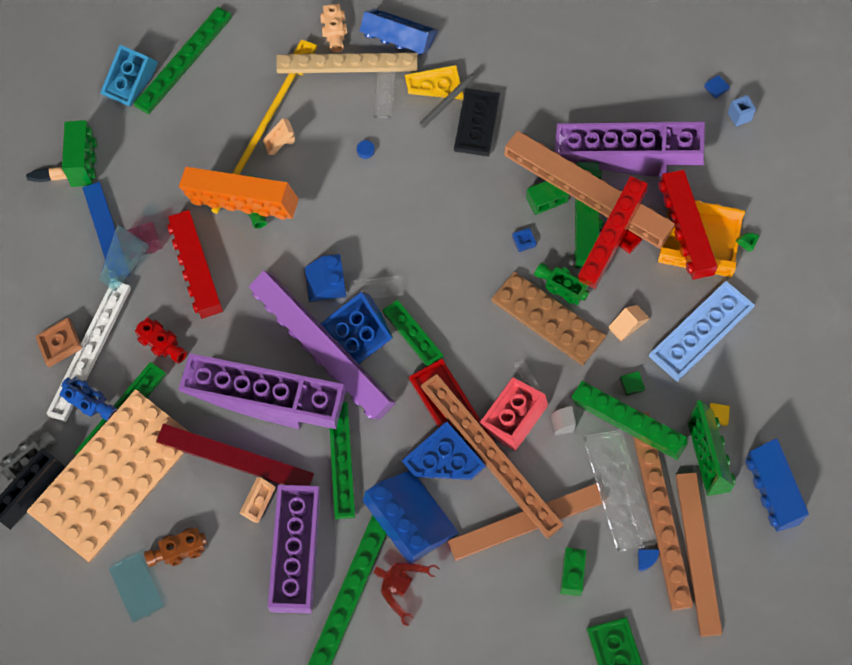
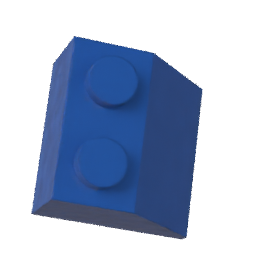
(325, 278)

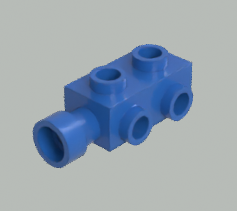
(85, 398)

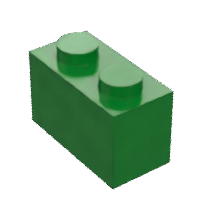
(545, 197)
(573, 572)

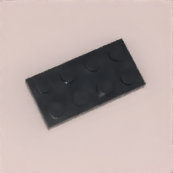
(477, 122)

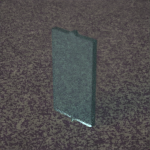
(136, 587)

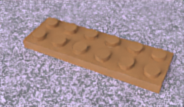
(548, 318)

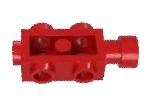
(152, 332)

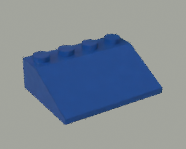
(409, 515)

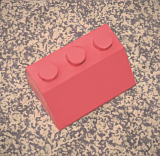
(514, 413)

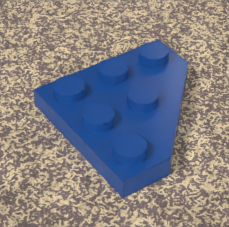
(444, 457)

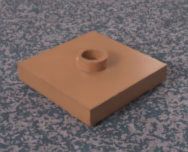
(58, 342)

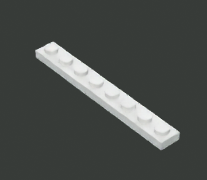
(92, 346)

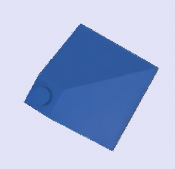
(358, 327)

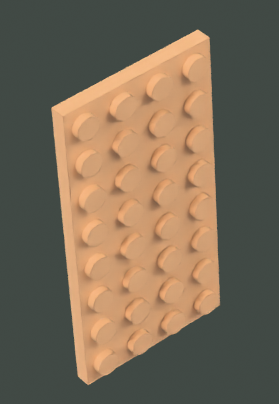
(108, 478)

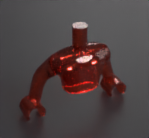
(397, 582)

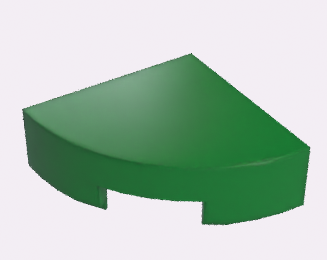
(747, 241)

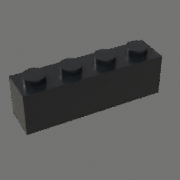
(28, 487)

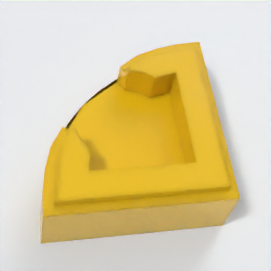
(721, 412)

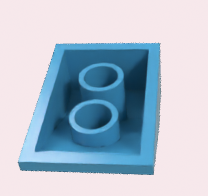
(128, 75)

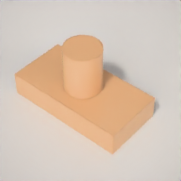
(279, 135)

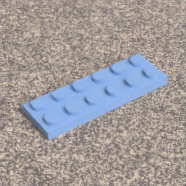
(701, 331)

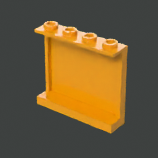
(722, 229)

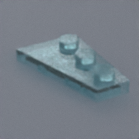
(121, 258)

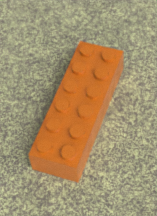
(239, 193)

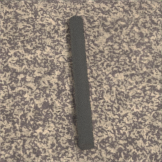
(448, 99)

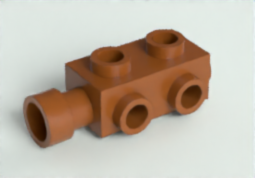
(181, 548)

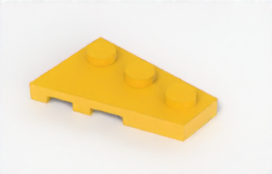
(434, 82)

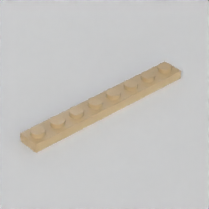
(347, 63)

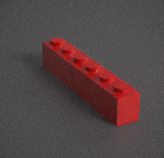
(688, 225)
(613, 232)
(195, 264)

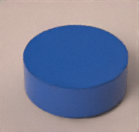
(365, 149)

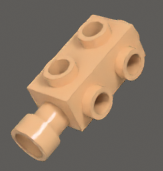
(333, 28)

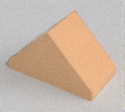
(628, 321)

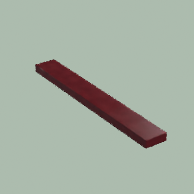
(233, 457)

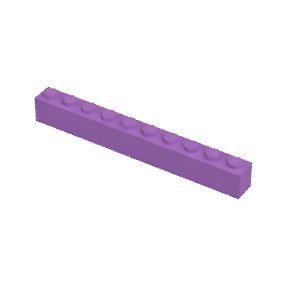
(322, 345)

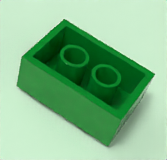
(79, 153)

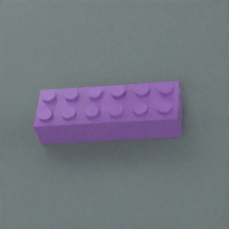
(294, 549)

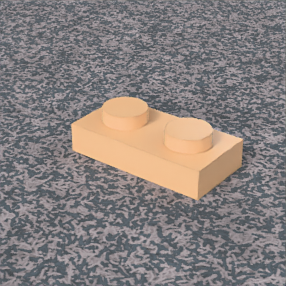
(257, 500)

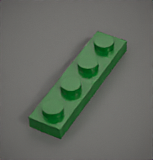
(412, 333)

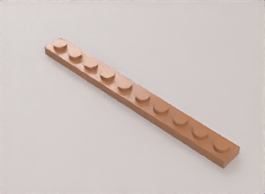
(492, 456)
(663, 526)

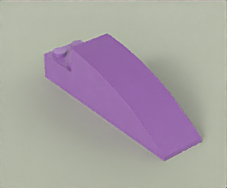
(633, 147)
(263, 392)

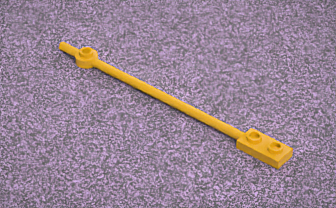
(303, 48)

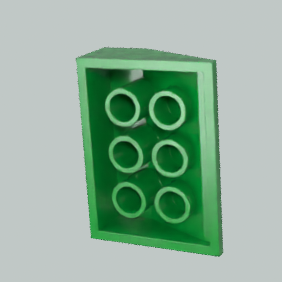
(710, 450)

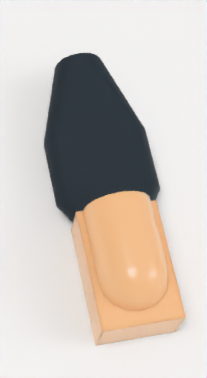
(46, 174)

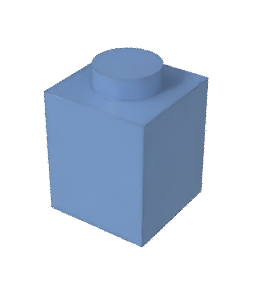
(741, 110)

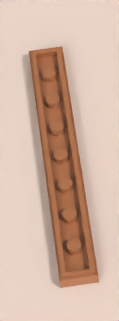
(521, 524)
(698, 555)

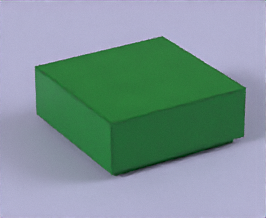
(632, 383)

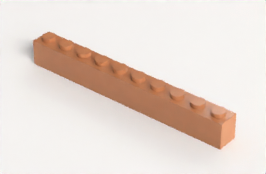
(584, 186)

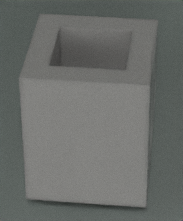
(563, 421)

